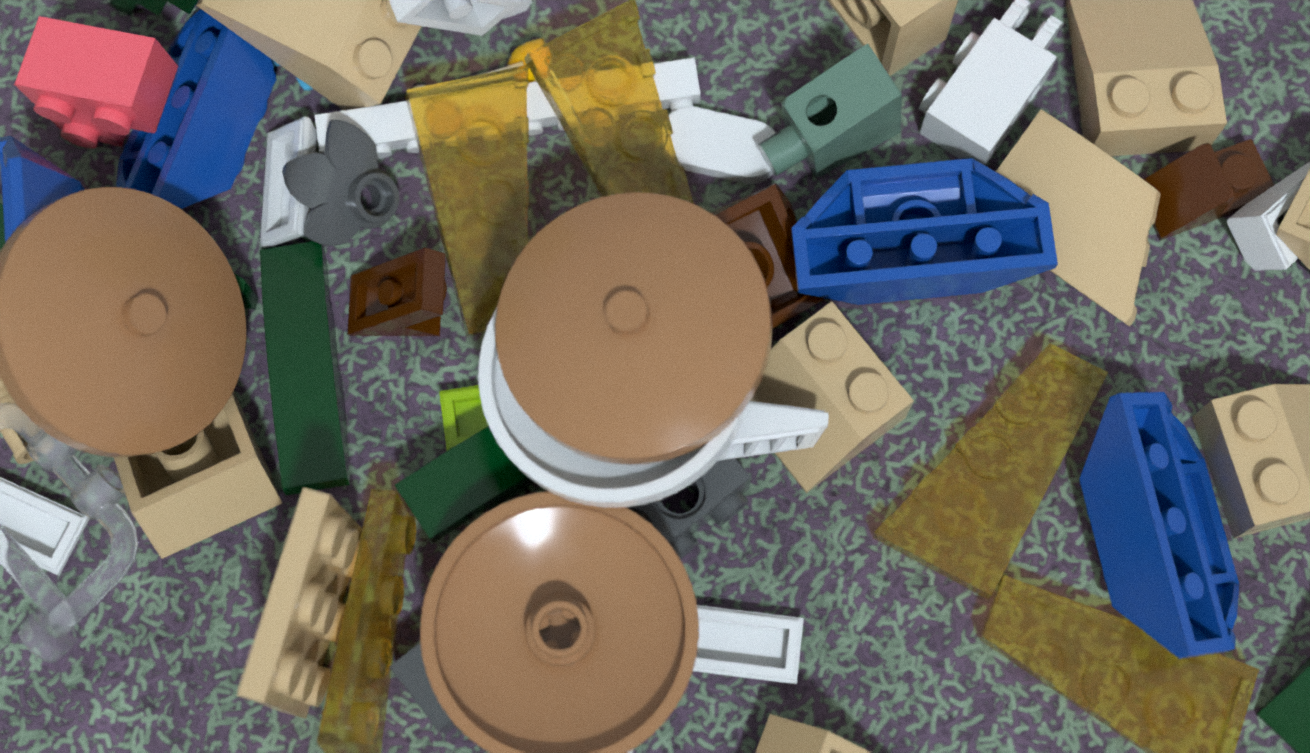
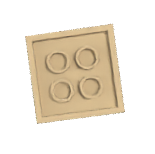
(303, 608)

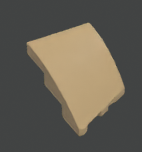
(1096, 211)

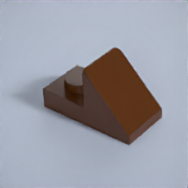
(1207, 186)
(399, 296)

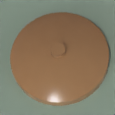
(118, 322)
(634, 328)
(559, 628)

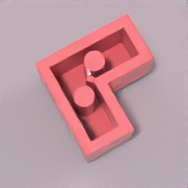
(95, 81)

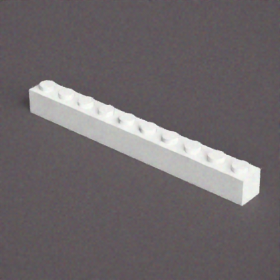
(392, 127)

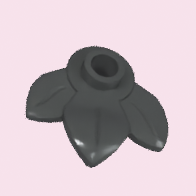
(334, 182)

